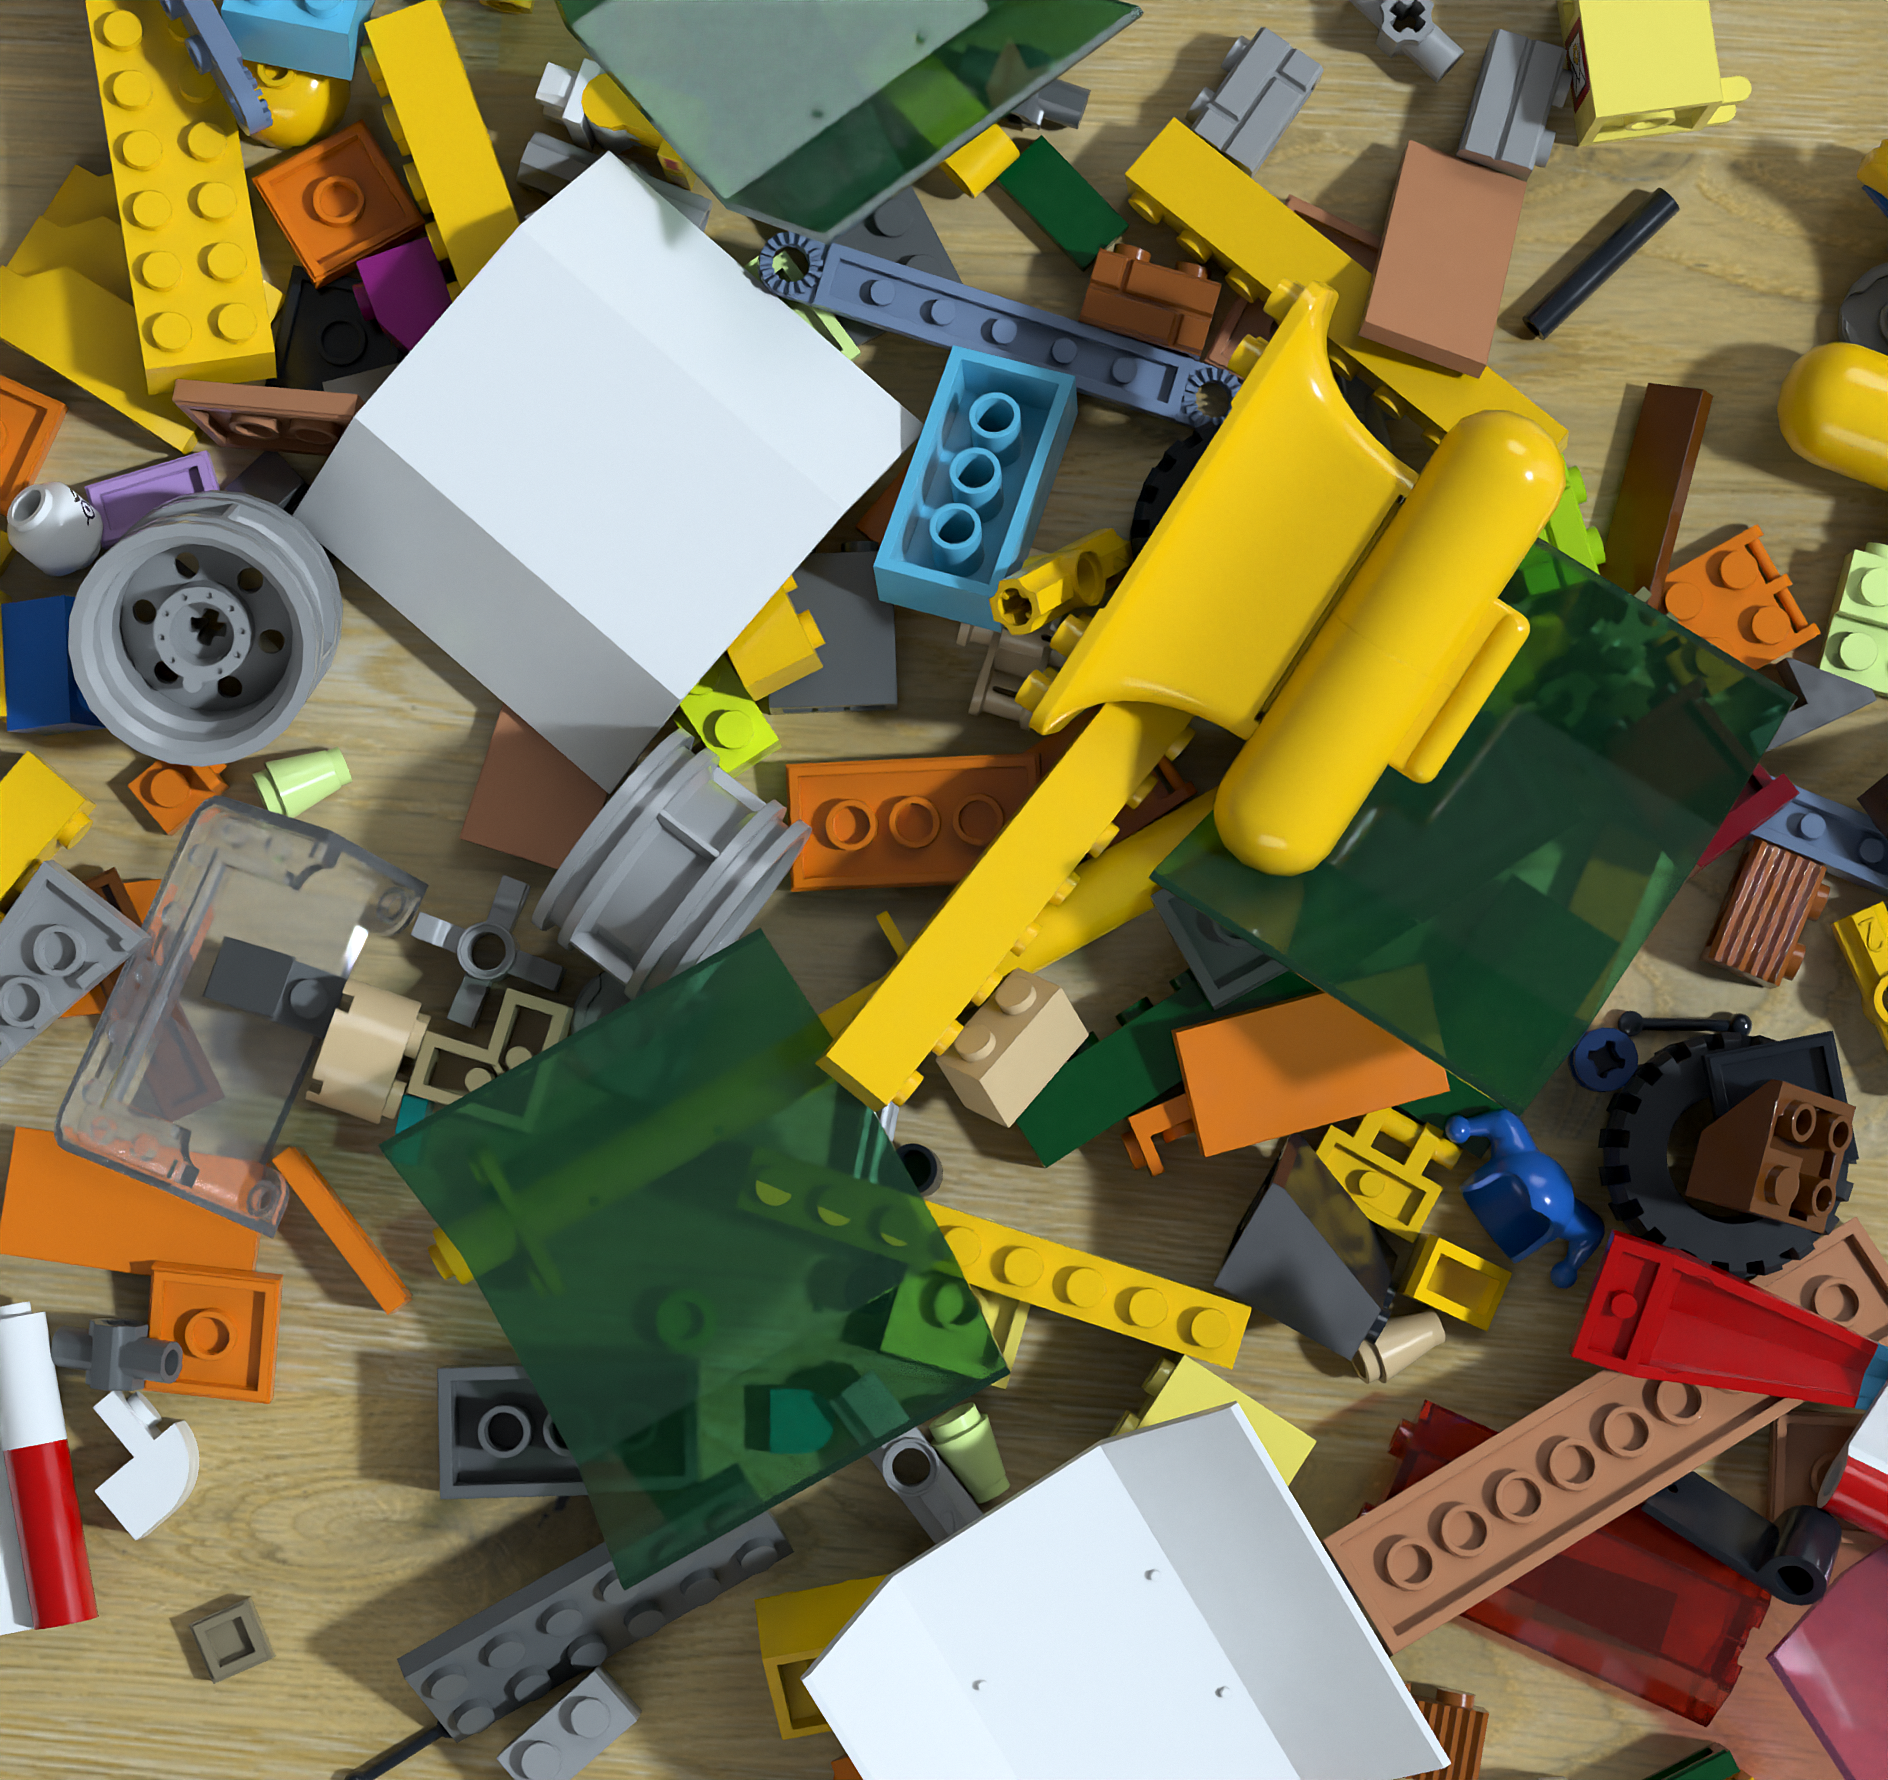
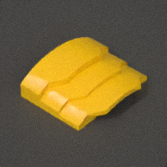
(74, 307)

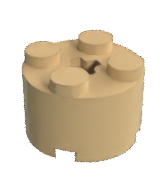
(366, 1051)

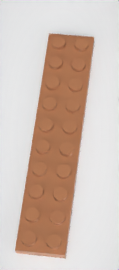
(1576, 1465)

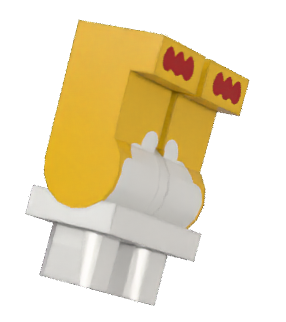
(600, 112)

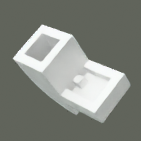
(162, 1466)

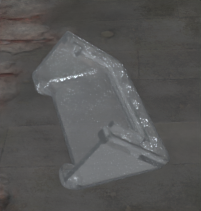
(196, 1088)

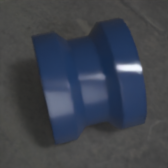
(1592, 1058)

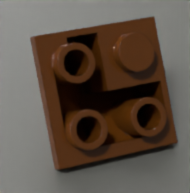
(1775, 1155)

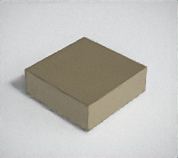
(232, 1640)

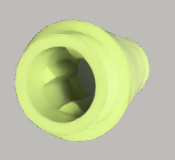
(301, 781)
(970, 1450)

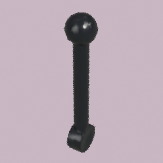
(1633, 1023)
(401, 1754)

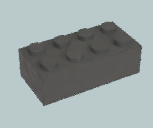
(499, 1437)

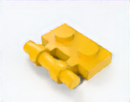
(1384, 1189)

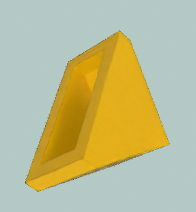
(1453, 1281)

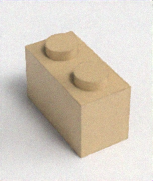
(1012, 1047)

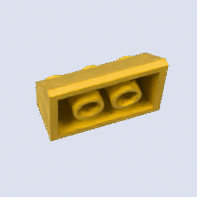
(792, 1636)

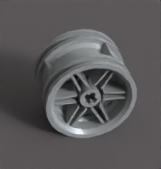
(190, 717)
(669, 868)

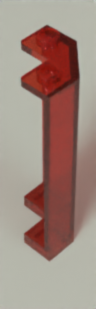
(1617, 1604)

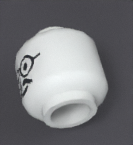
(54, 528)

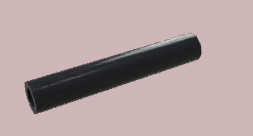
(1601, 263)

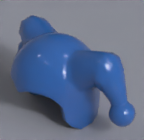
(1525, 1195)

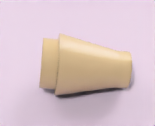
(1399, 1345)

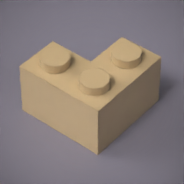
(523, 1029)

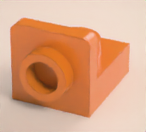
(176, 790)
(1169, 1118)

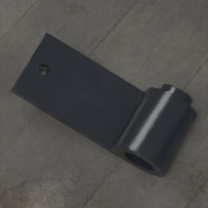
(1782, 1557)

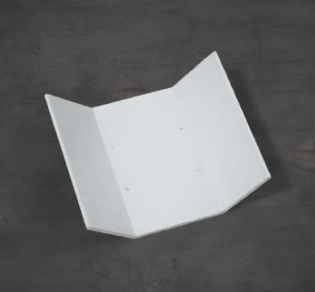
(602, 466)
(1126, 1626)

